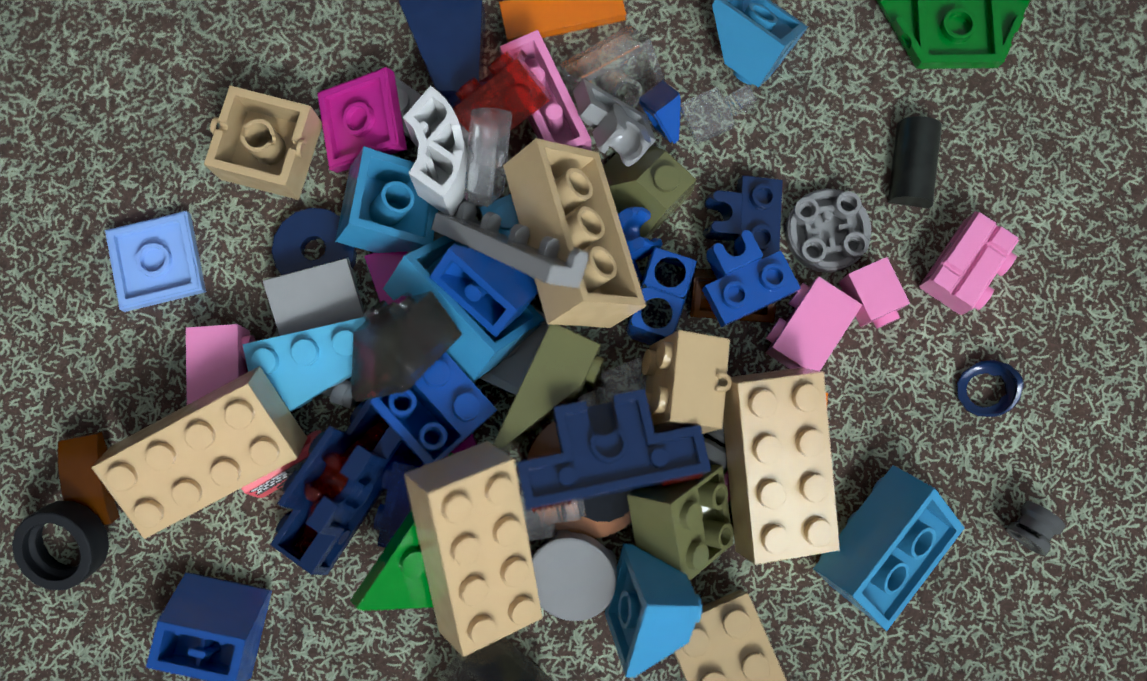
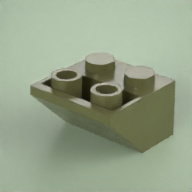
(683, 521)

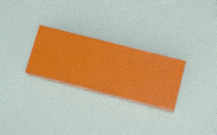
(557, 16)

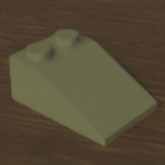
(554, 379)

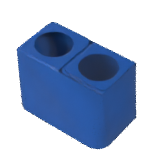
(673, 295)

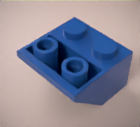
(436, 411)
(210, 629)

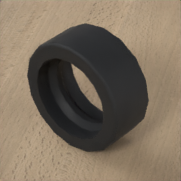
(35, 559)

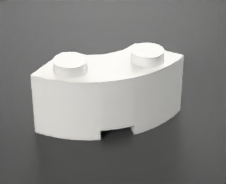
(441, 152)

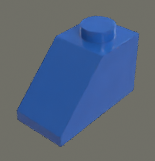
(484, 287)

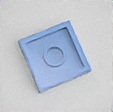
(155, 261)

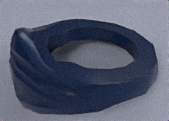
(1009, 375)

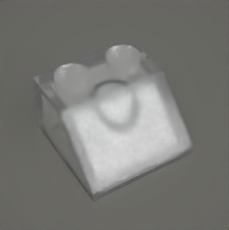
(619, 65)

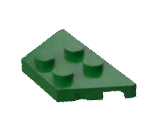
(955, 31)
(397, 576)

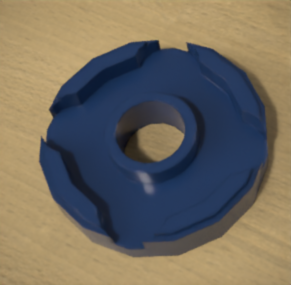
(302, 228)

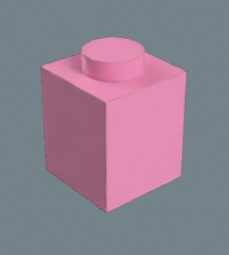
(878, 291)

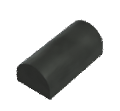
(915, 162)

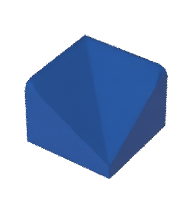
(663, 110)

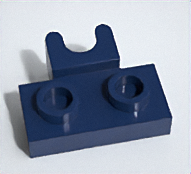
(751, 208)

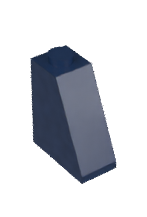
(449, 40)

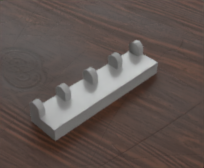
(513, 249)

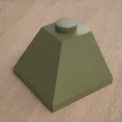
(651, 183)

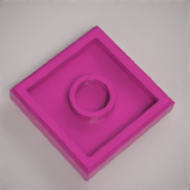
(361, 115)

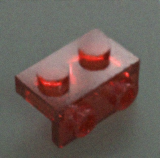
(507, 87)

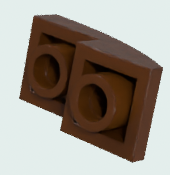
(79, 480)

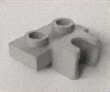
(615, 122)

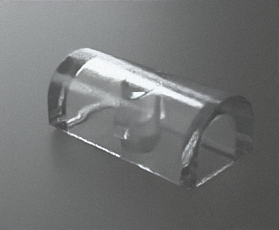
(486, 155)

